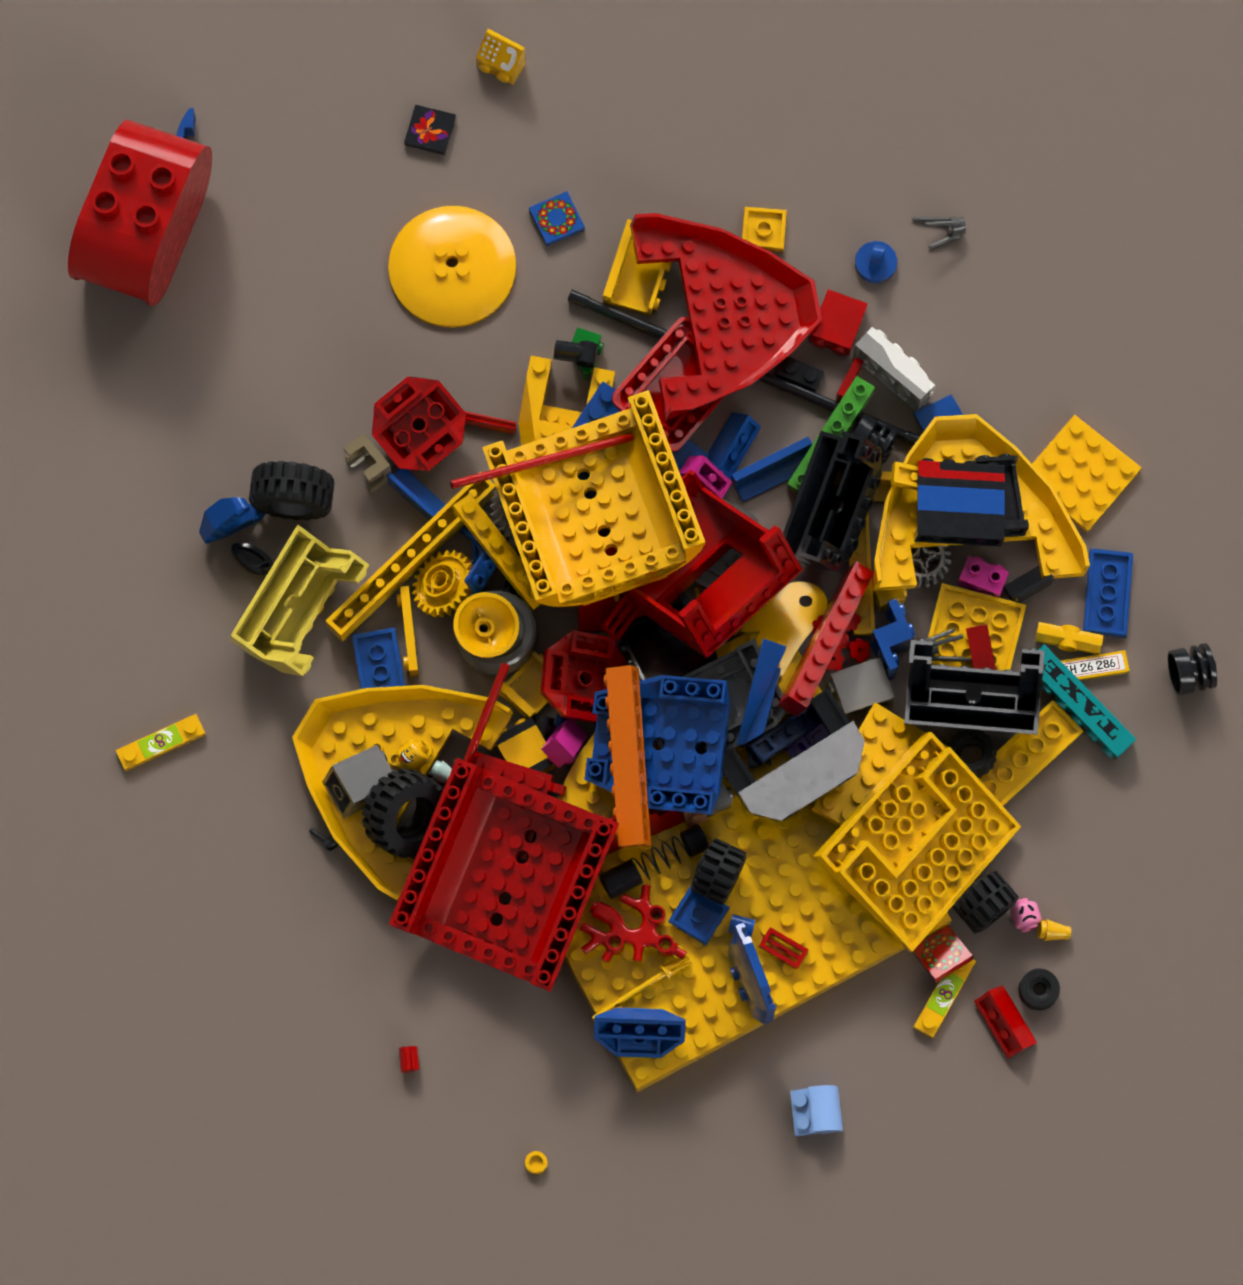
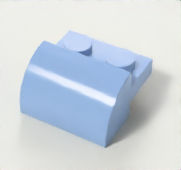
(816, 1110)

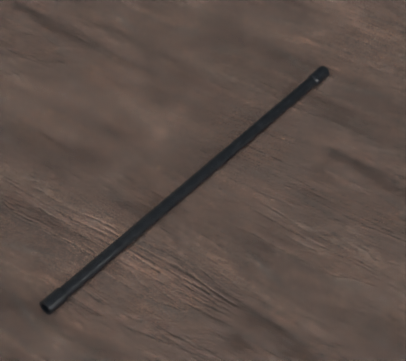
(587, 302)

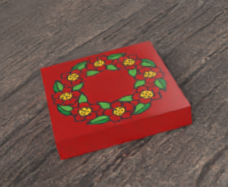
(942, 954)

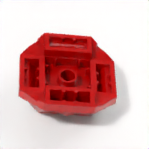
(569, 658)

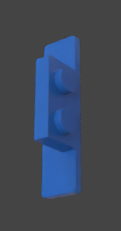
(480, 572)

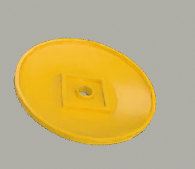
(458, 293)

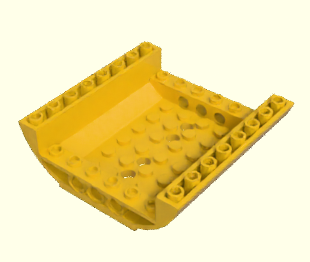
(636, 499)

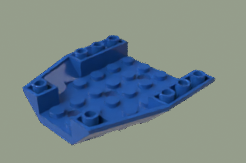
(684, 715)

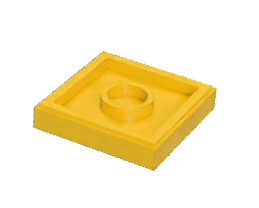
(765, 227)

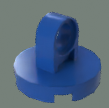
(876, 262)

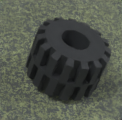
(718, 871)
(985, 902)

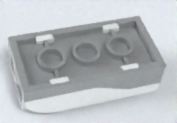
(894, 369)

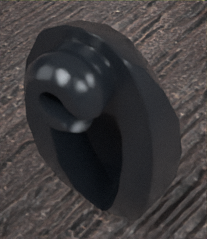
(252, 558)

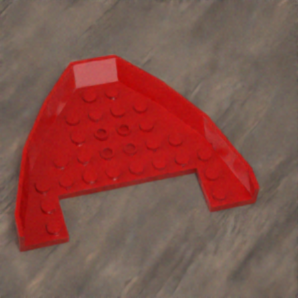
(740, 304)

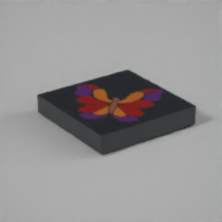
(430, 129)

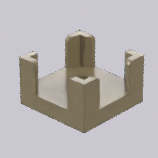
(363, 449)

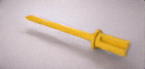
(668, 970)

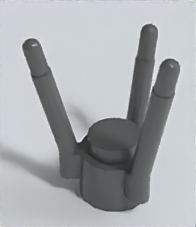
(953, 225)
(936, 643)

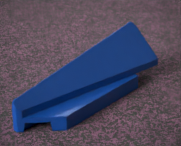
(761, 692)

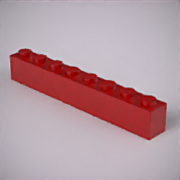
(826, 639)

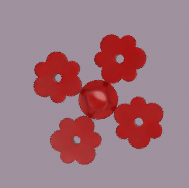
(858, 648)

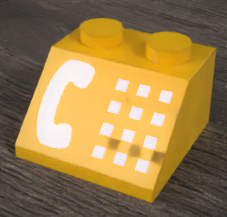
(500, 57)

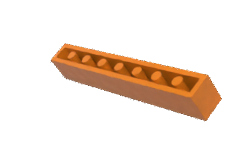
(627, 756)

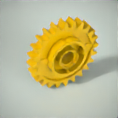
(442, 583)

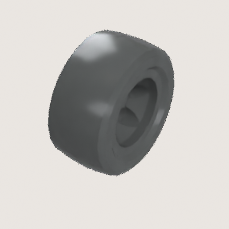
(520, 651)

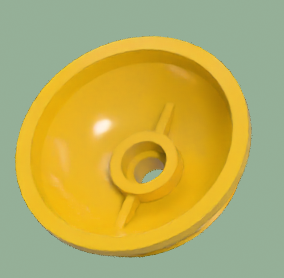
(495, 614)

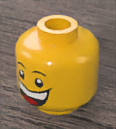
(412, 755)

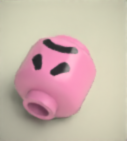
(1025, 915)

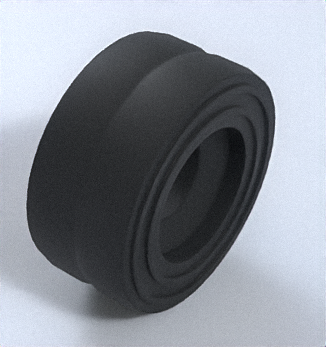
(1044, 977)

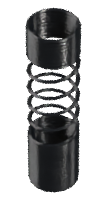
(626, 875)

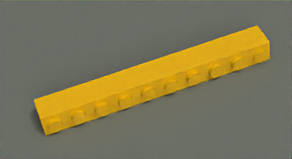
(404, 563)

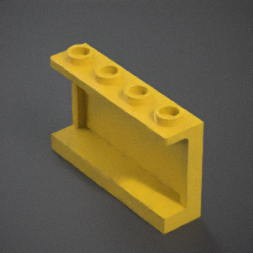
(634, 284)

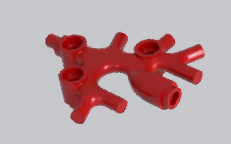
(639, 938)

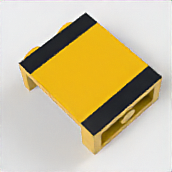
(523, 746)

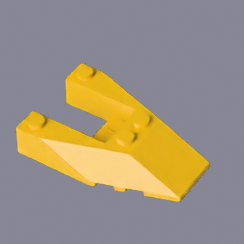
(539, 420)

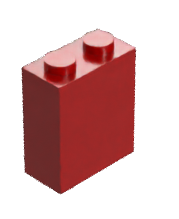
(839, 323)

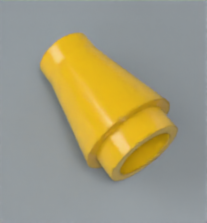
(1051, 930)

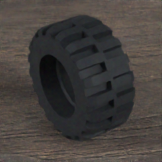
(291, 490)
(386, 801)

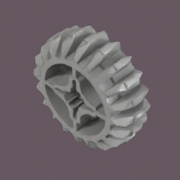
(930, 557)

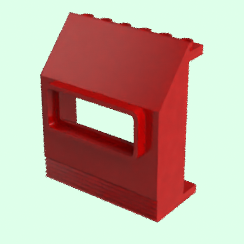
(738, 593)

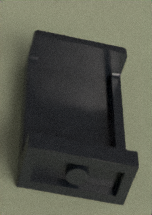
(1014, 518)

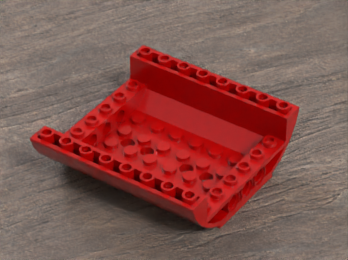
(473, 861)

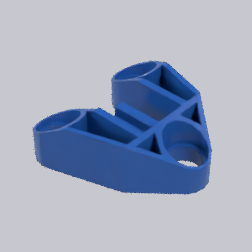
(227, 518)

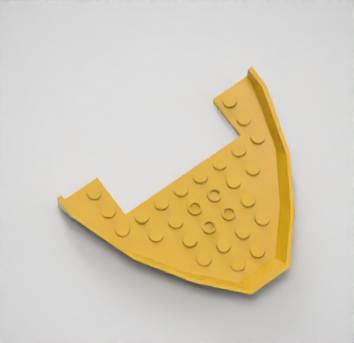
(963, 439)
(388, 718)

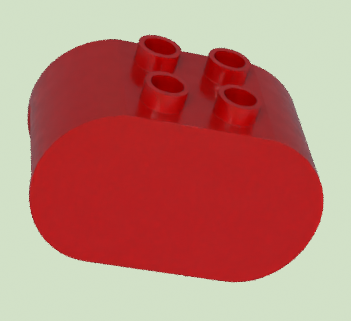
(140, 211)

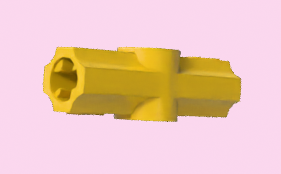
(1068, 638)

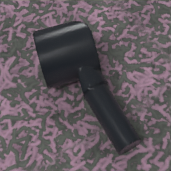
(329, 843)

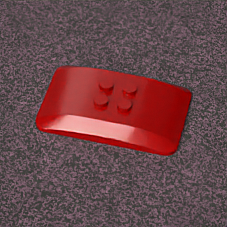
(670, 357)

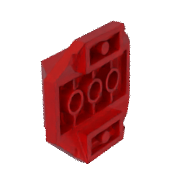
(413, 401)

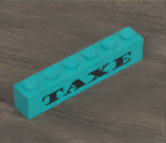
(1084, 707)

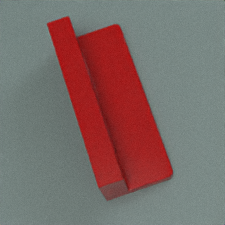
(1005, 1021)

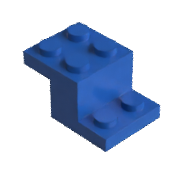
(892, 638)

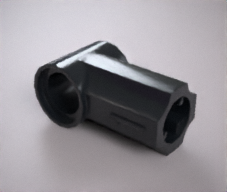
(581, 353)

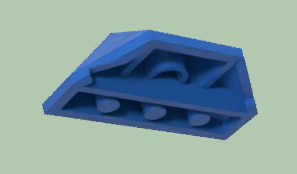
(639, 1032)

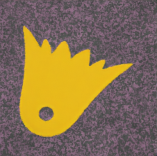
(786, 620)

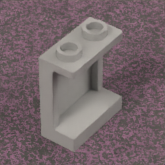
(861, 686)

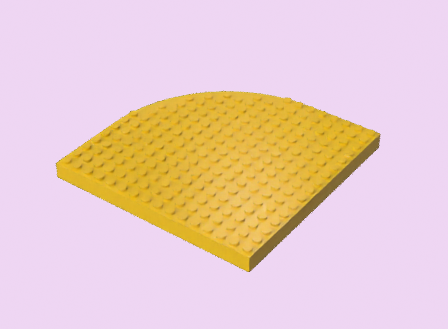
(776, 887)

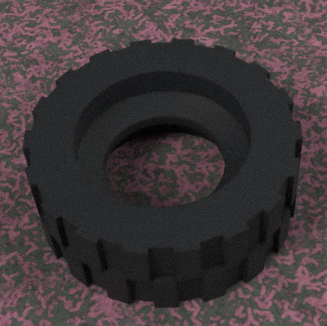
(978, 738)

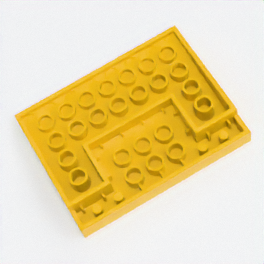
(918, 840)

